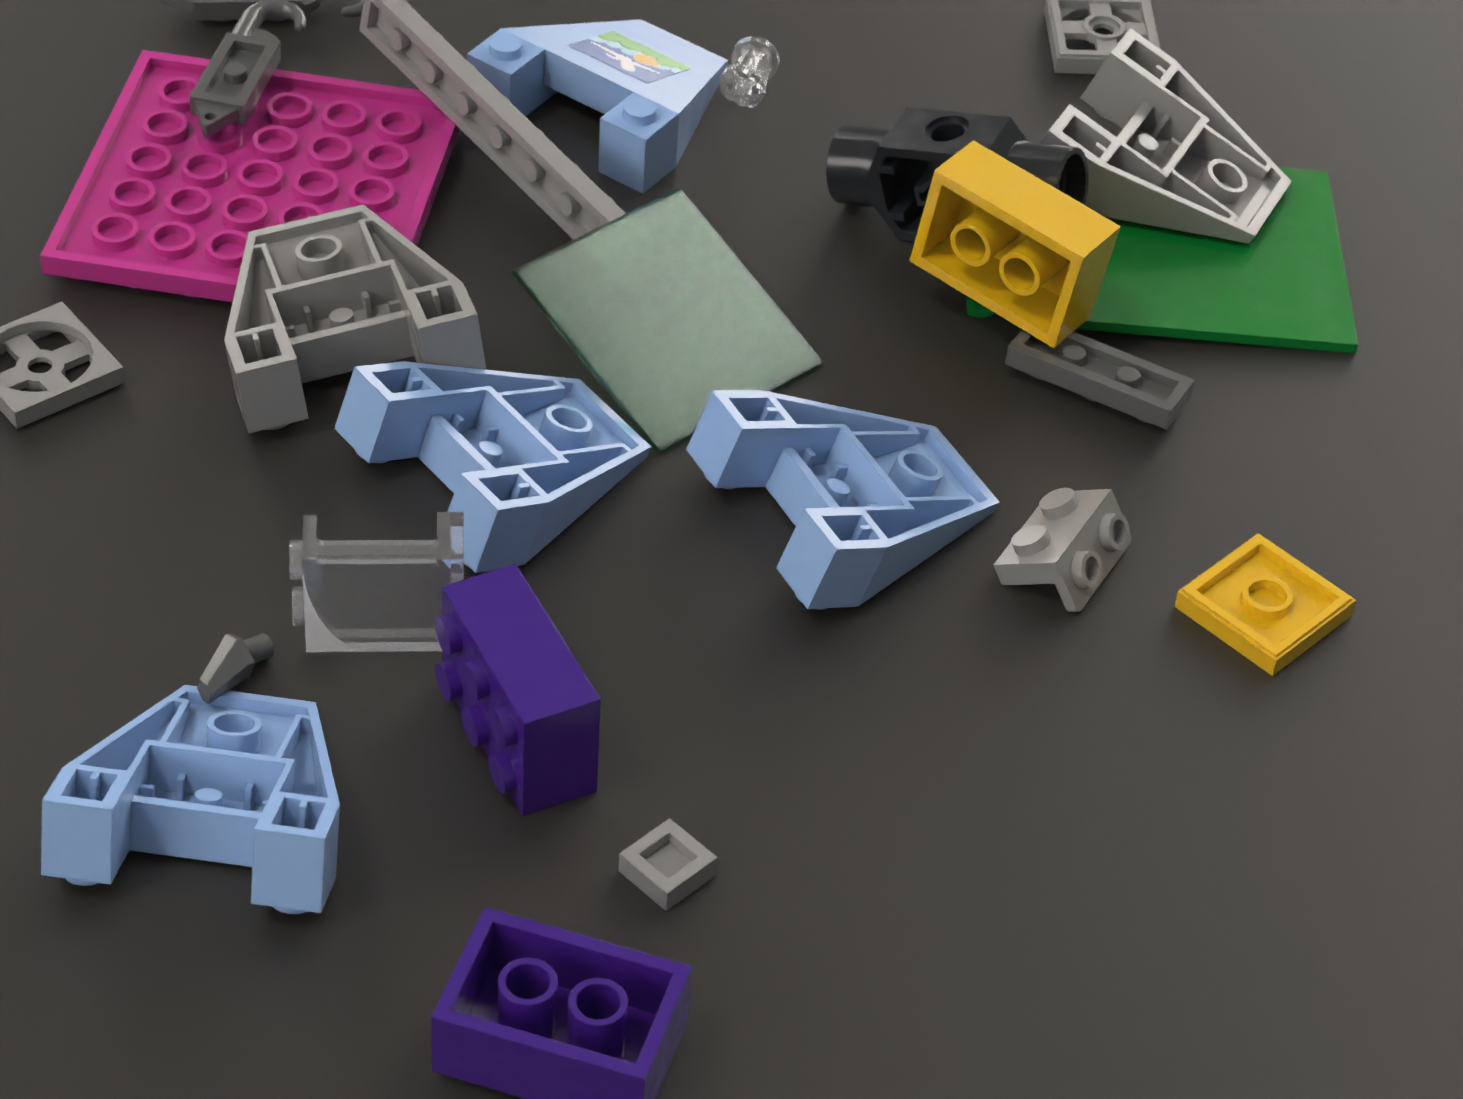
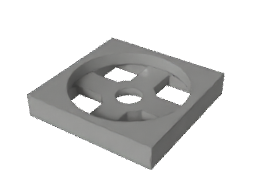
(1101, 14)
(58, 392)

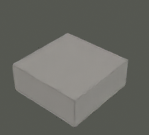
(667, 864)

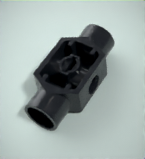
(897, 164)

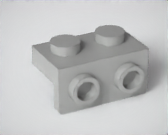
(1067, 543)

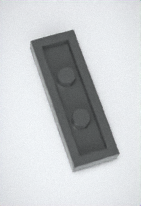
(1104, 376)

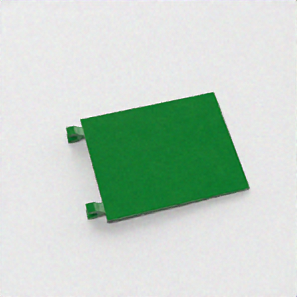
(1267, 292)

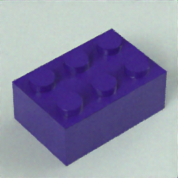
(518, 690)
(558, 1014)

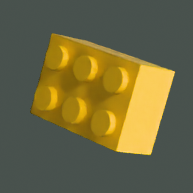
(1013, 243)

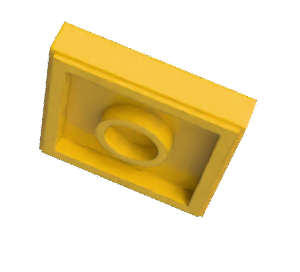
(1265, 604)

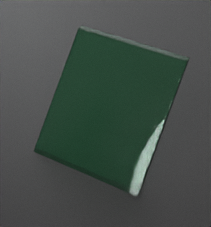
(665, 316)

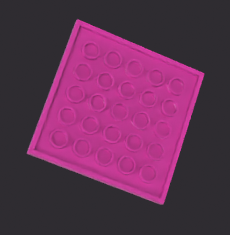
(177, 207)

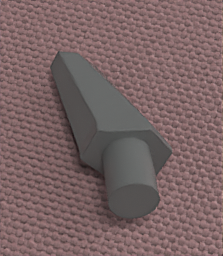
(233, 664)

